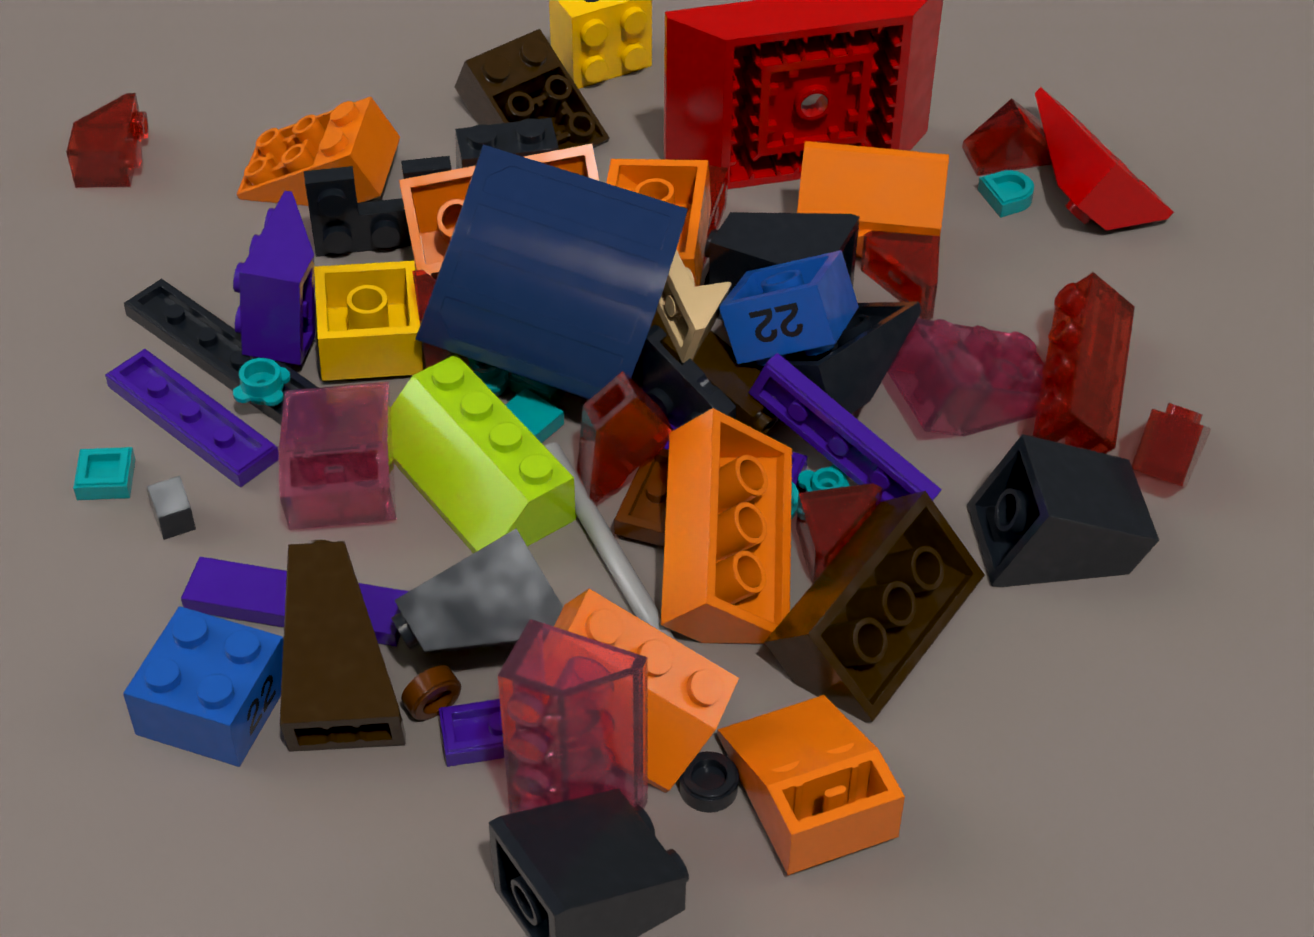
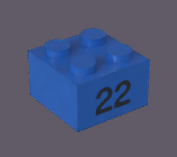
(789, 308)
(207, 686)

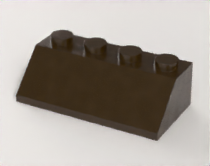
(877, 607)

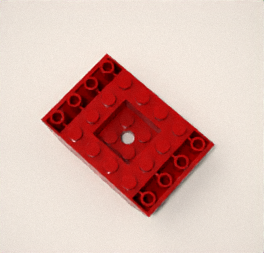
(748, 65)

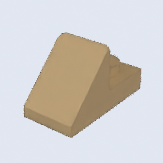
(689, 309)

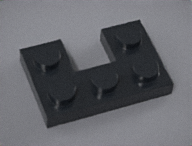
(351, 227)

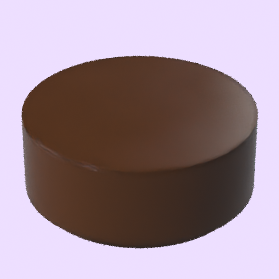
(430, 691)

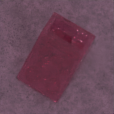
(967, 377)
(337, 456)

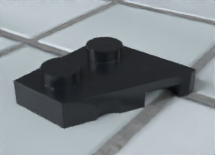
(676, 388)

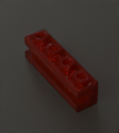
(1085, 366)

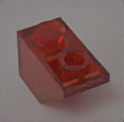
(107, 144)
(618, 434)
(1171, 444)

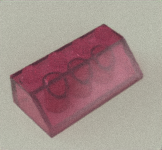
(572, 719)

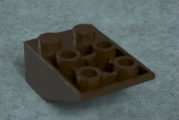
(528, 82)

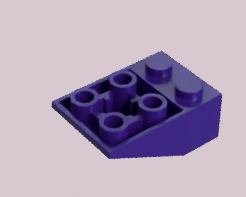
(277, 288)

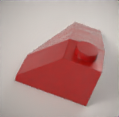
(1092, 175)

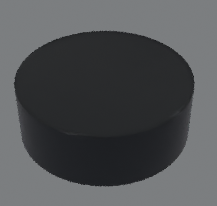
(709, 782)

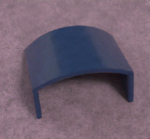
(551, 274)

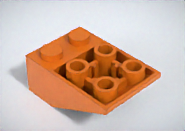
(344, 137)
(814, 782)

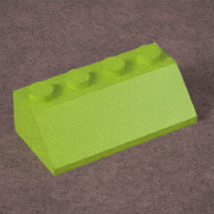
(477, 459)

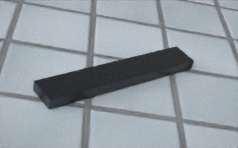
(200, 337)

